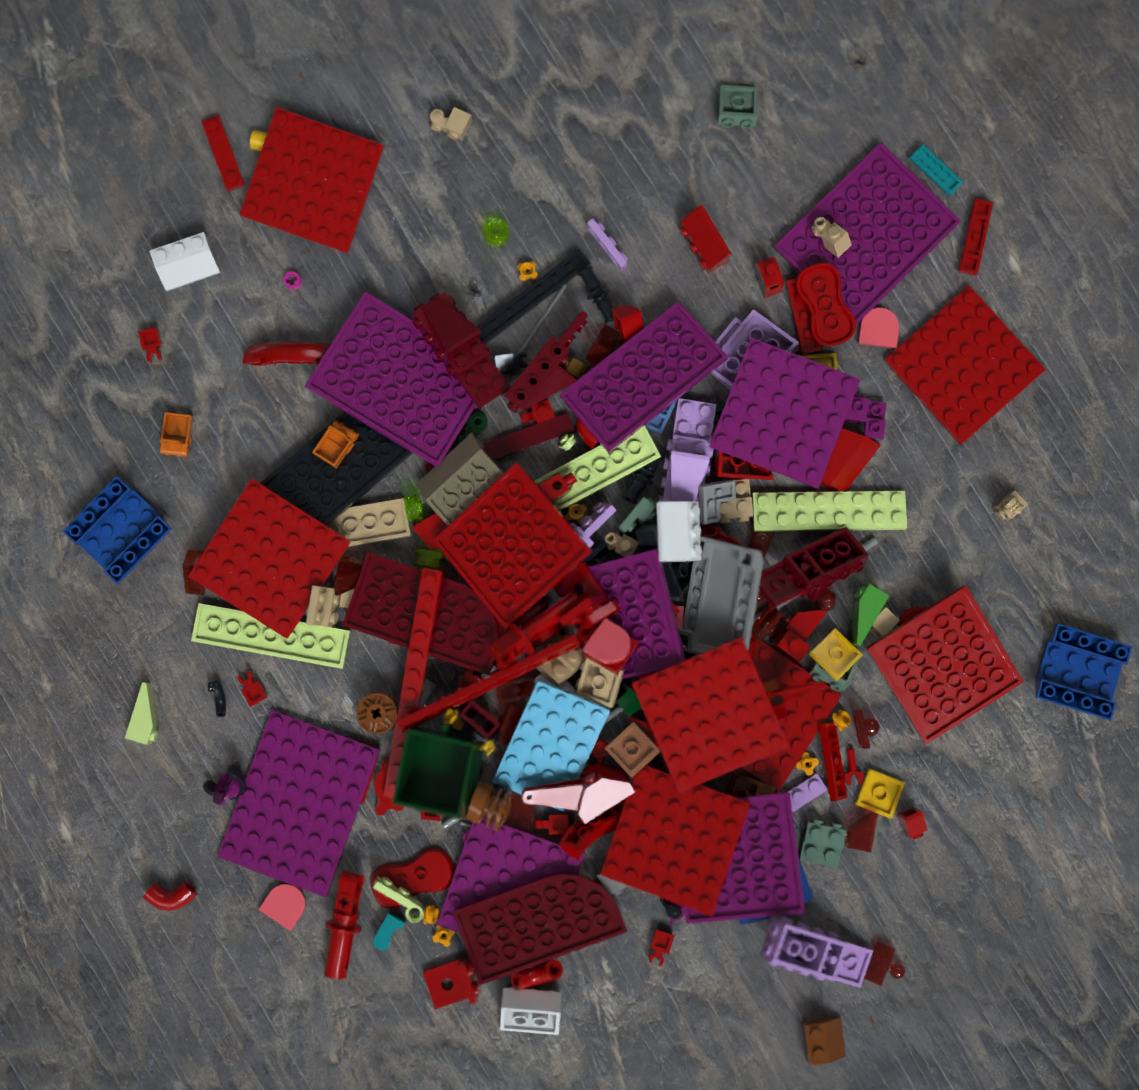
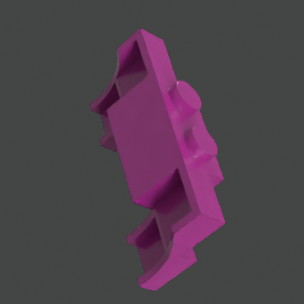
(868, 413)

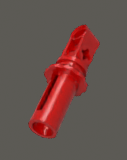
(343, 925)

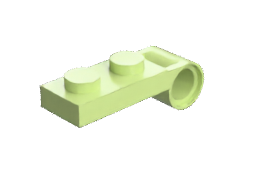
(401, 896)

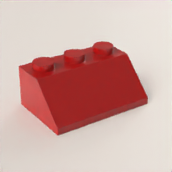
(704, 240)

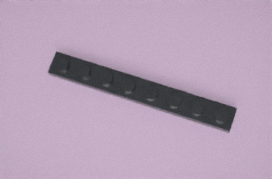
(532, 296)

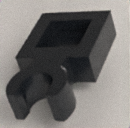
(506, 361)

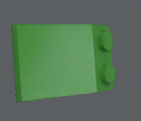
(866, 608)

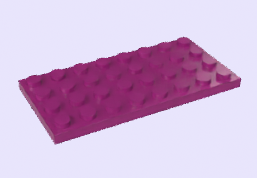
(643, 377)

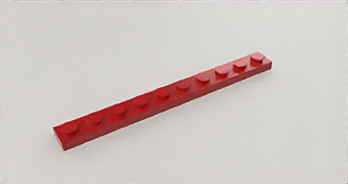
(484, 685)

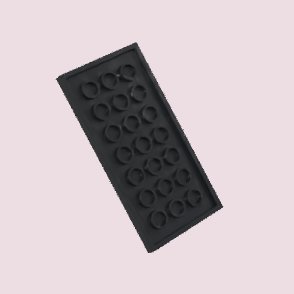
(331, 491)

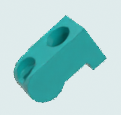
(383, 937)

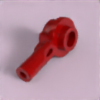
(599, 751)

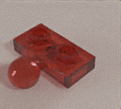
(880, 964)

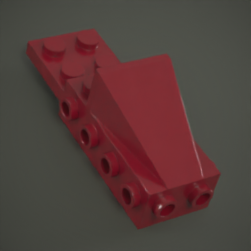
(459, 348)
(551, 378)
(813, 568)

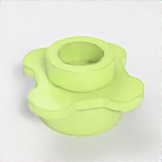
(567, 441)

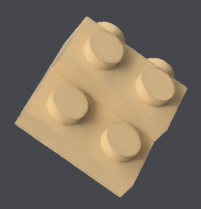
(741, 507)
(323, 607)
(562, 667)
(598, 683)

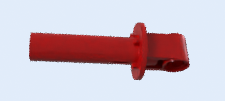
(520, 639)

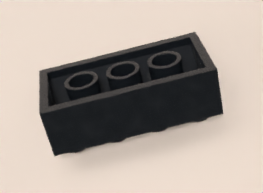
(676, 573)

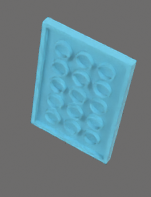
(550, 739)

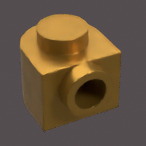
(575, 368)

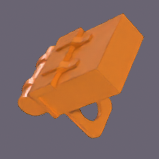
(176, 434)
(336, 443)

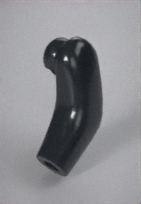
(220, 699)

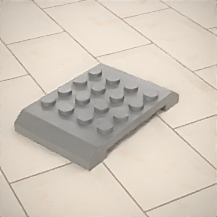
(721, 596)

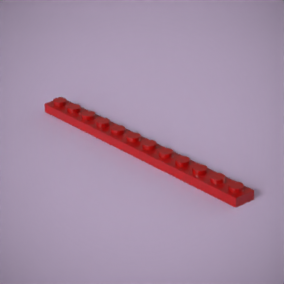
(415, 666)

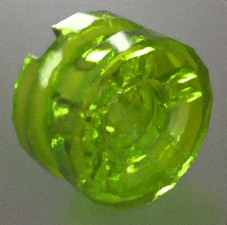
(496, 240)
(413, 507)
(428, 558)

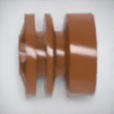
(388, 708)
(489, 806)

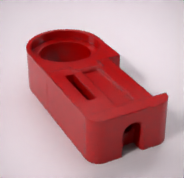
(601, 613)

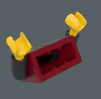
(478, 721)

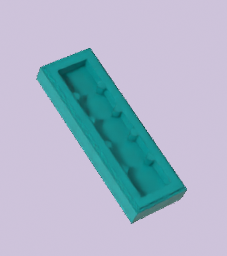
(936, 170)

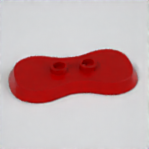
(830, 318)
(427, 872)

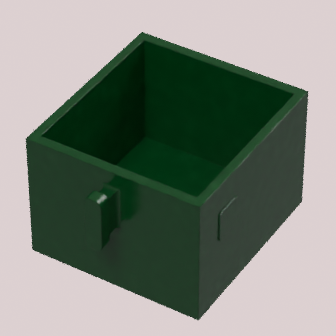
(438, 771)

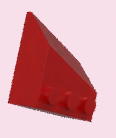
(848, 460)
(733, 467)

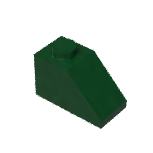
(627, 700)

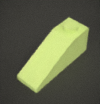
(143, 720)

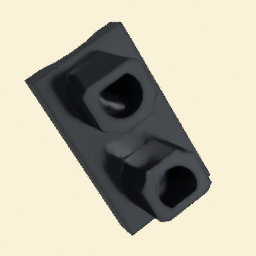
(598, 555)

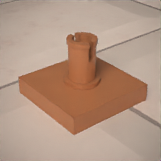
(632, 749)

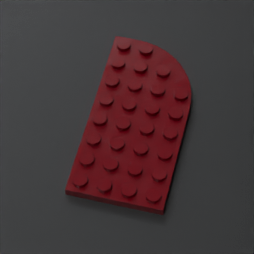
(386, 608)
(536, 924)

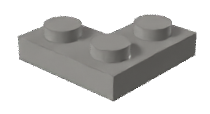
(710, 497)

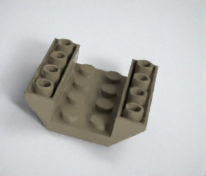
(459, 479)

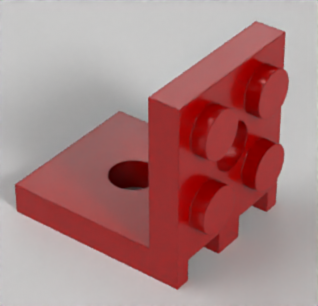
(589, 601)
(463, 979)

